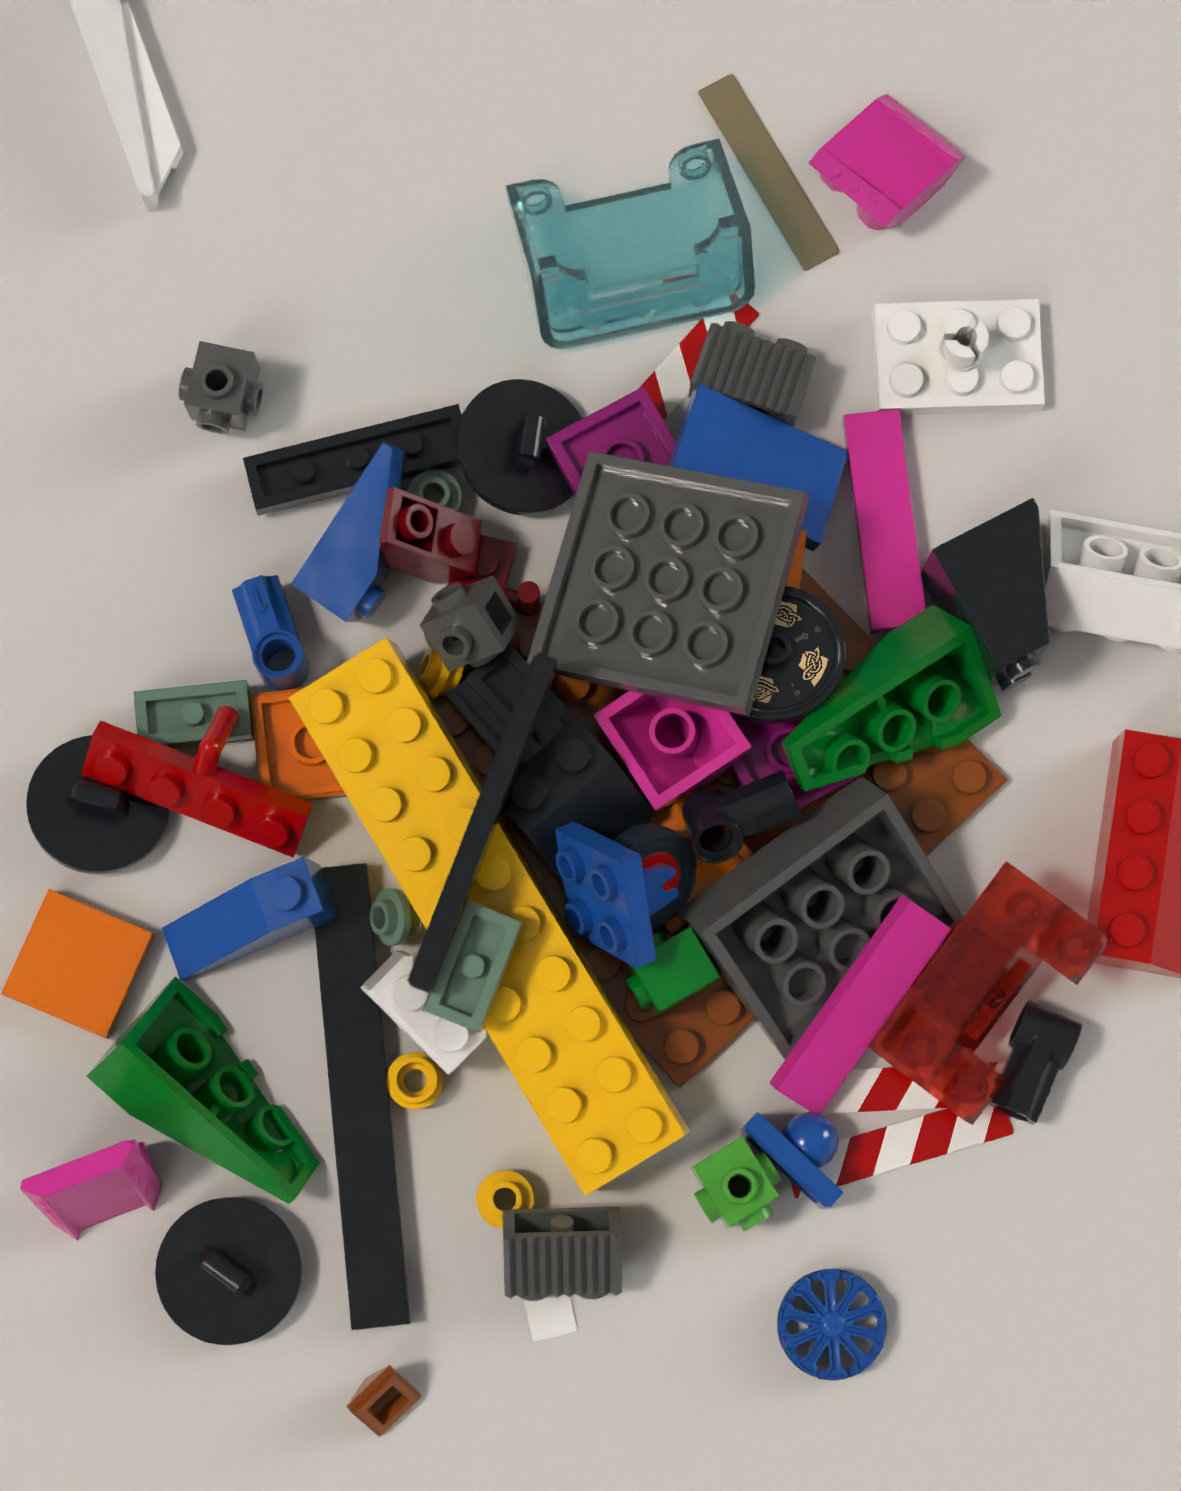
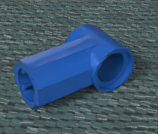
(270, 630)

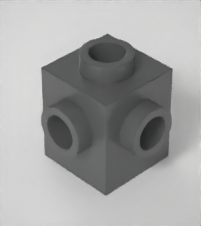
(221, 388)
(470, 623)

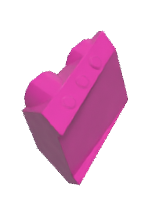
(886, 163)
(95, 1187)

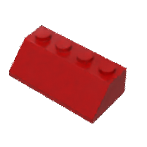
(1140, 856)

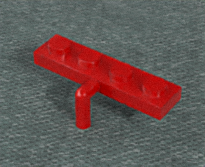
(197, 784)

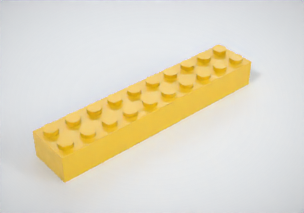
(550, 1009)

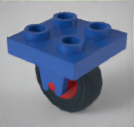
(623, 885)

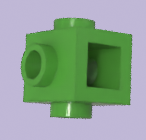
(738, 1161)

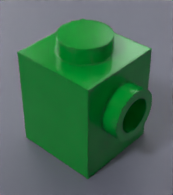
(675, 975)

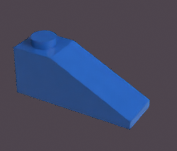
(347, 562)
(251, 917)

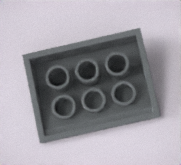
(809, 904)

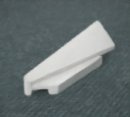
(130, 93)

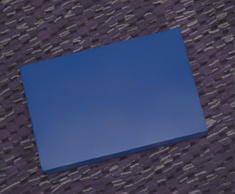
(748, 445)

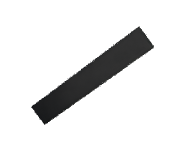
(482, 822)

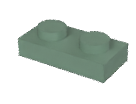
(184, 713)
(474, 966)

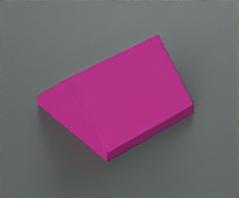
(671, 743)

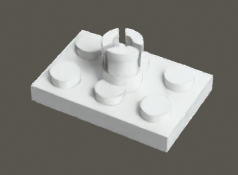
(958, 356)

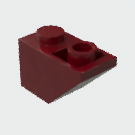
(428, 538)

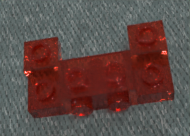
(975, 981)

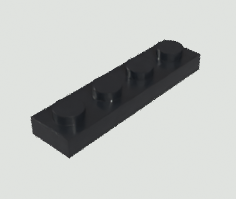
(336, 462)

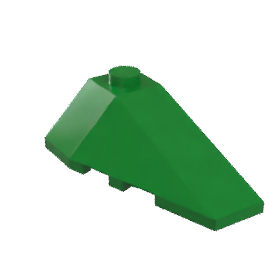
(907, 695)
(191, 1086)

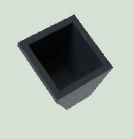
(998, 587)

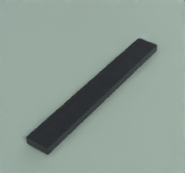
(361, 1107)

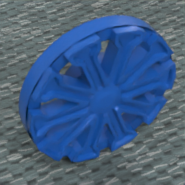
(831, 1324)

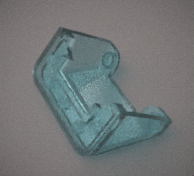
(636, 254)

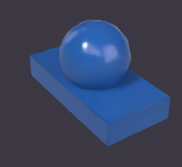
(802, 1148)

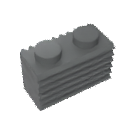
(755, 370)
(562, 1252)

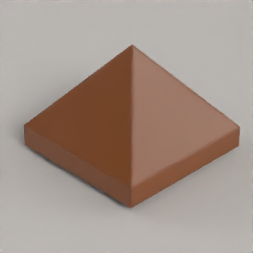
(383, 1399)

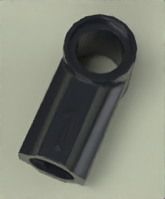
(722, 821)
(1039, 1048)

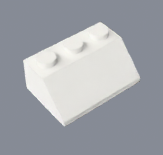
(1113, 579)

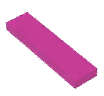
(883, 518)
(860, 1005)

